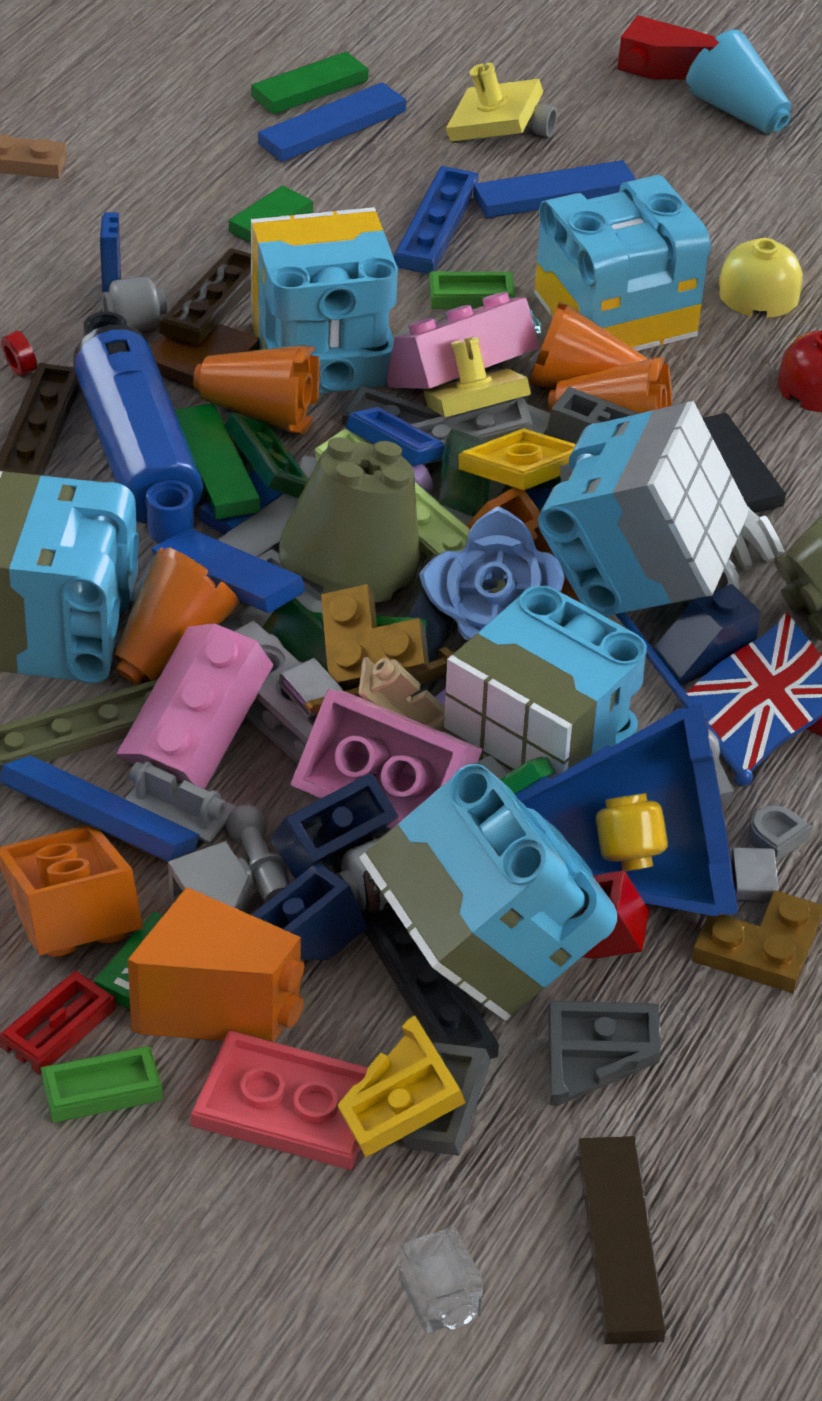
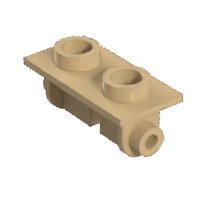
(391, 688)

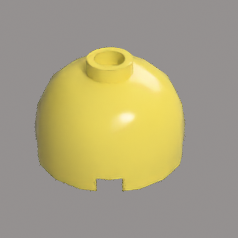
(761, 278)

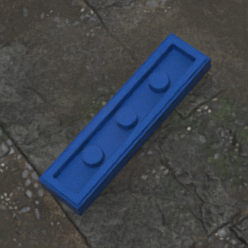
(331, 121)
(528, 191)
(436, 220)
(248, 576)
(99, 808)

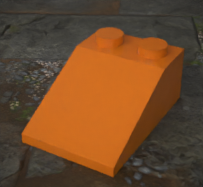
(71, 890)

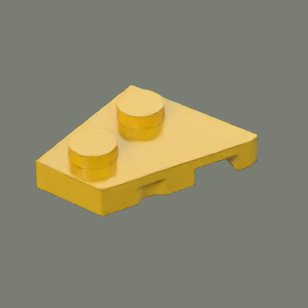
(400, 1092)

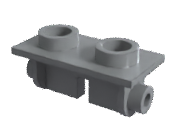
(178, 800)

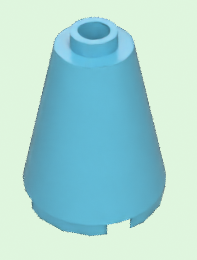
(739, 83)

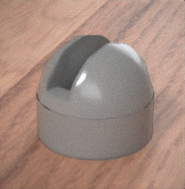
(543, 120)

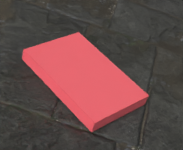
(279, 1099)

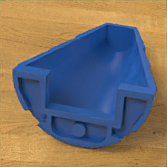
(678, 771)

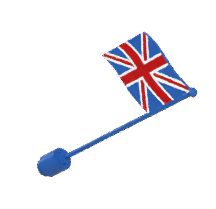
(753, 695)

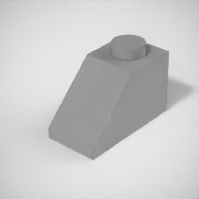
(213, 873)

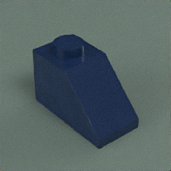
(708, 633)
(333, 825)
(318, 910)

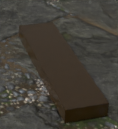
(209, 299)
(39, 420)
(621, 1241)

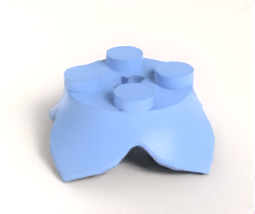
(495, 550)

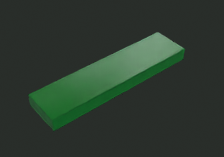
(218, 462)

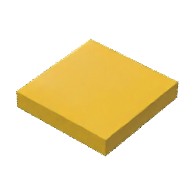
(518, 458)

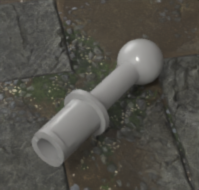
(269, 872)

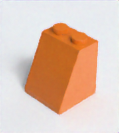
(214, 973)

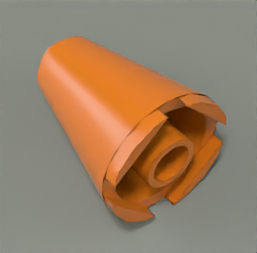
(577, 348)
(263, 384)
(634, 386)
(169, 601)

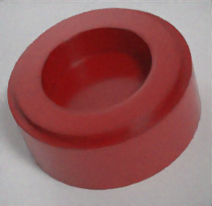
(18, 353)

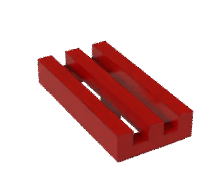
(64, 1027)

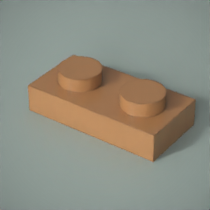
(32, 157)

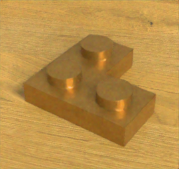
(353, 635)
(762, 953)

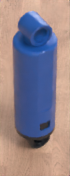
(137, 424)

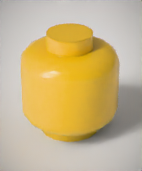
(631, 831)

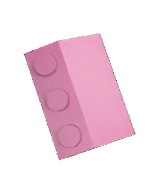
(425, 353)
(198, 703)
(362, 738)

